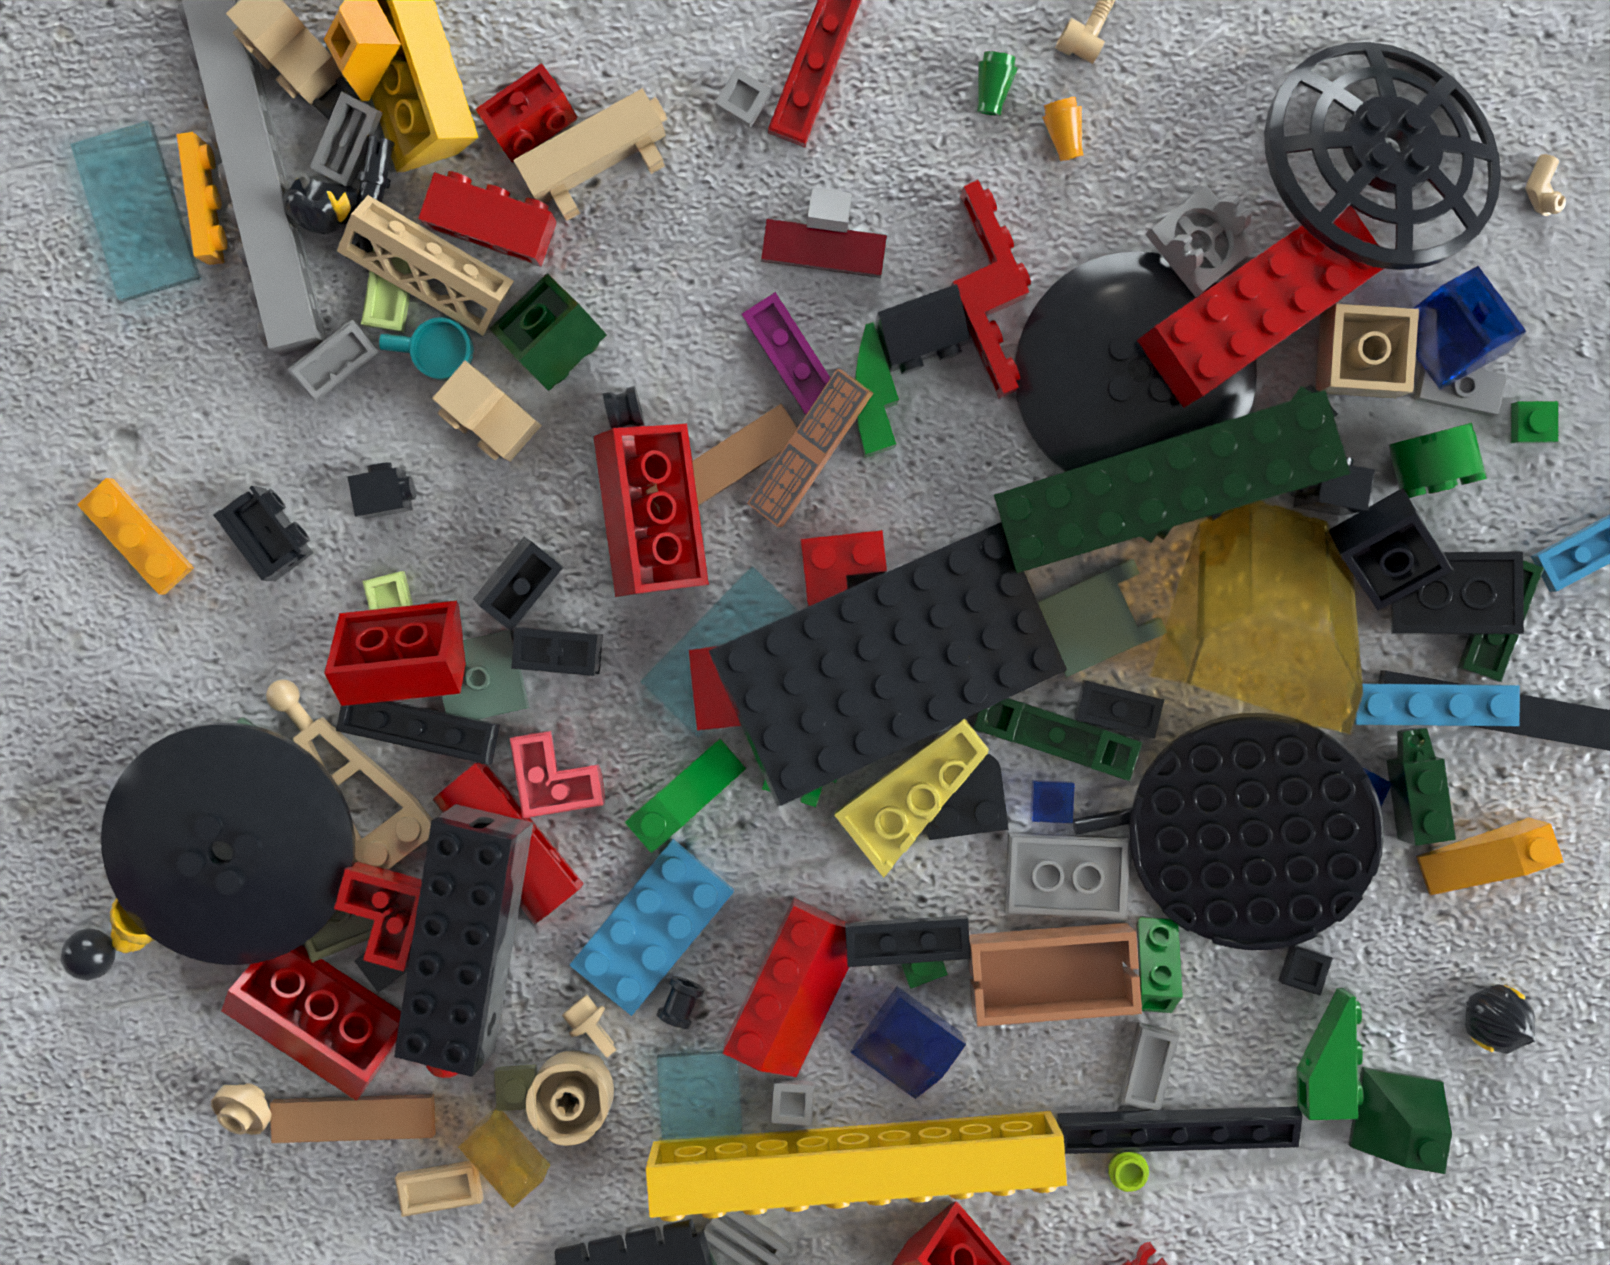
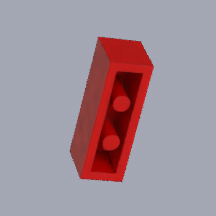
(488, 217)

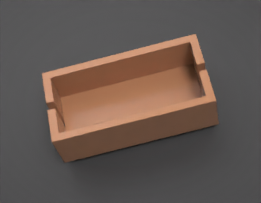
(1054, 974)

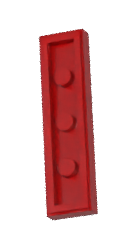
(813, 70)

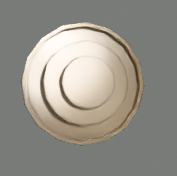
(241, 1108)

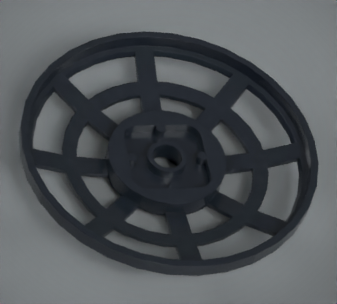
(1377, 161)

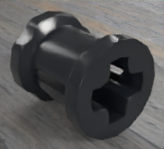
(680, 1002)

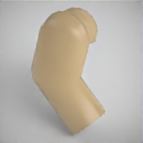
(1539, 190)

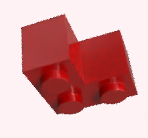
(834, 557)
(389, 901)

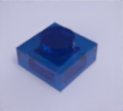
(1052, 801)

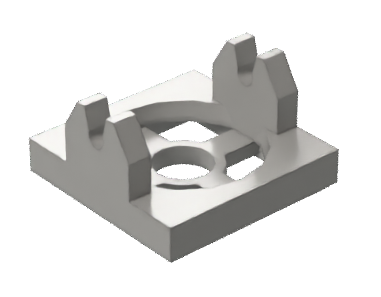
(1180, 253)

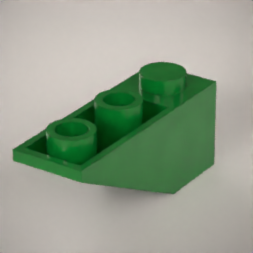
(1329, 1067)

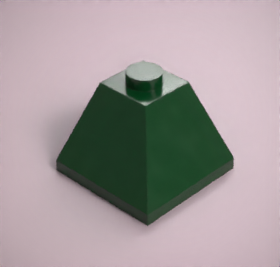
(1403, 1120)

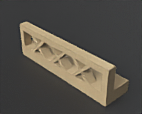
(428, 259)

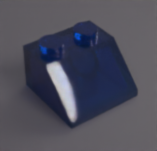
(909, 1044)

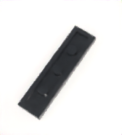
(421, 729)

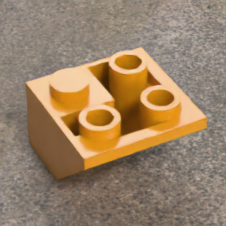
(362, 44)

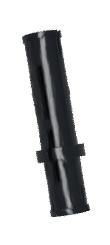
(373, 179)

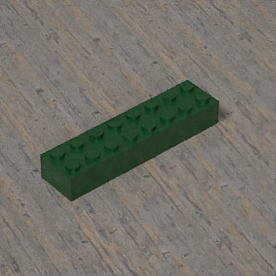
(1173, 482)

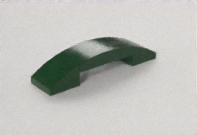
(1060, 737)

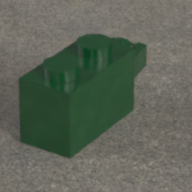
(1420, 790)

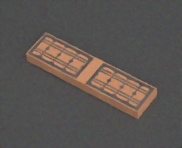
(810, 448)

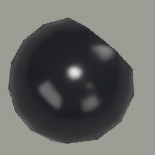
(88, 954)

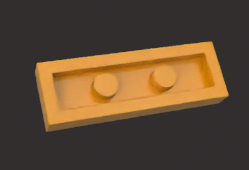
(201, 198)
(135, 536)

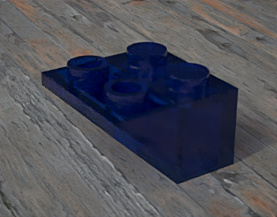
(1464, 328)

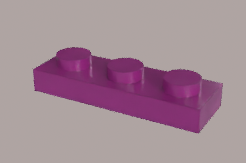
(787, 350)

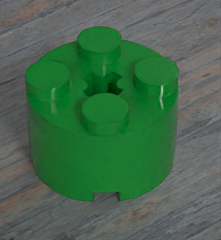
(1437, 461)

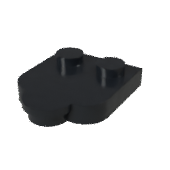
(975, 806)

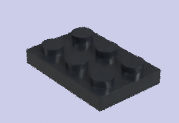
(1474, 599)

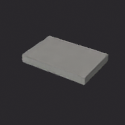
(1067, 876)

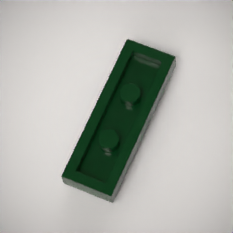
(1491, 654)

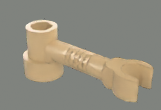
(1082, 38)

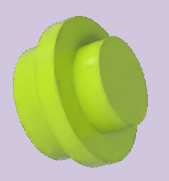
(1128, 1171)

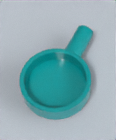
(435, 347)

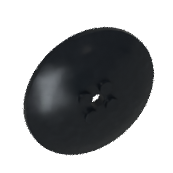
(1078, 359)
(259, 797)

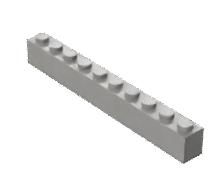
(255, 178)

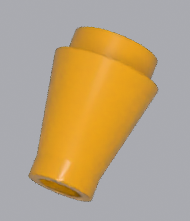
(1064, 125)

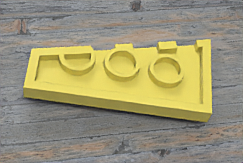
(908, 797)

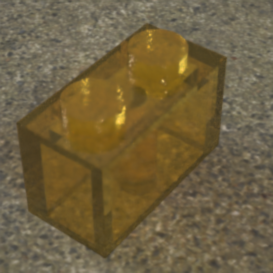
(504, 1157)

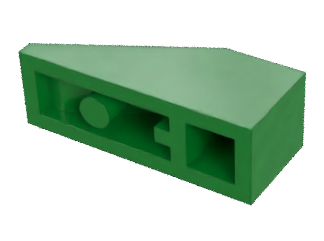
(685, 795)

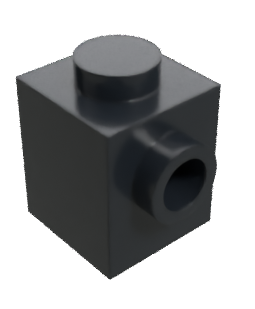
(381, 491)

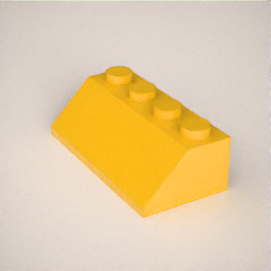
(421, 90)

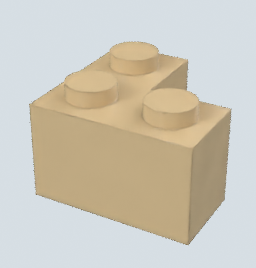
(282, 40)
(479, 405)

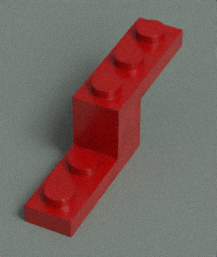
(991, 287)

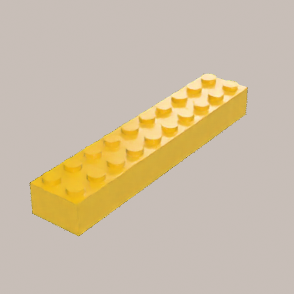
(855, 1165)

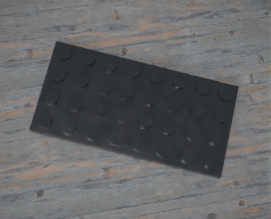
(886, 663)

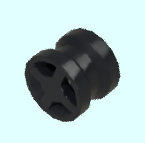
(624, 408)

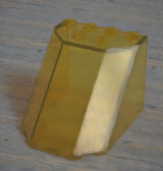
(1267, 617)

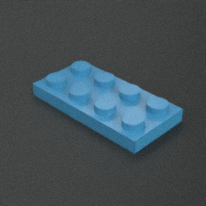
(652, 927)

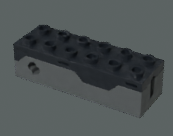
(462, 940)

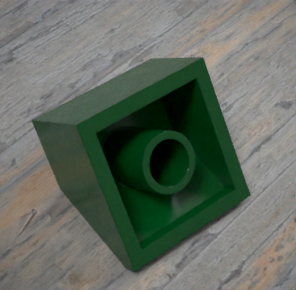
(548, 332)

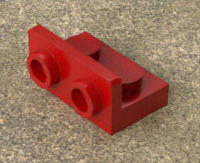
(527, 112)

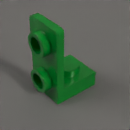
(1159, 964)

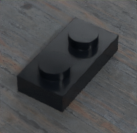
(1119, 709)

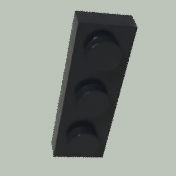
(907, 941)

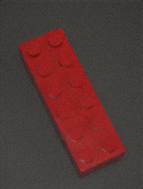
(1254, 309)

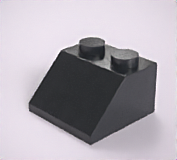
(922, 329)
(1390, 549)

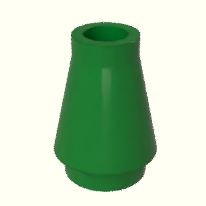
(994, 81)

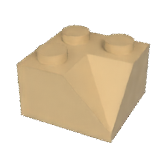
(1367, 351)

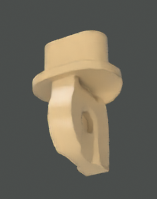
(584, 1018)

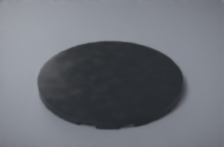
(1256, 831)

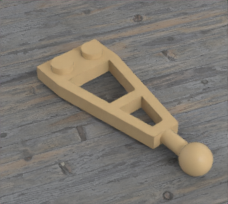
(396, 835)

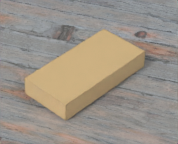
(438, 1188)

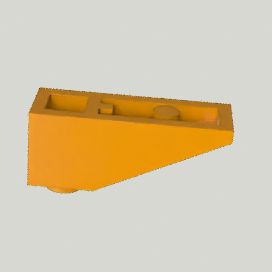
(1491, 857)

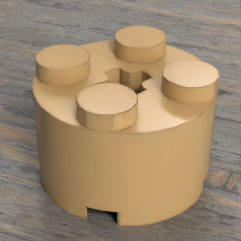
(554, 1113)

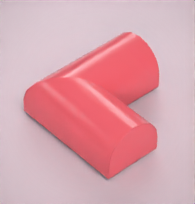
(546, 789)

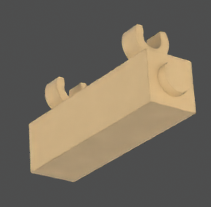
(594, 147)

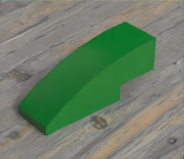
(873, 373)

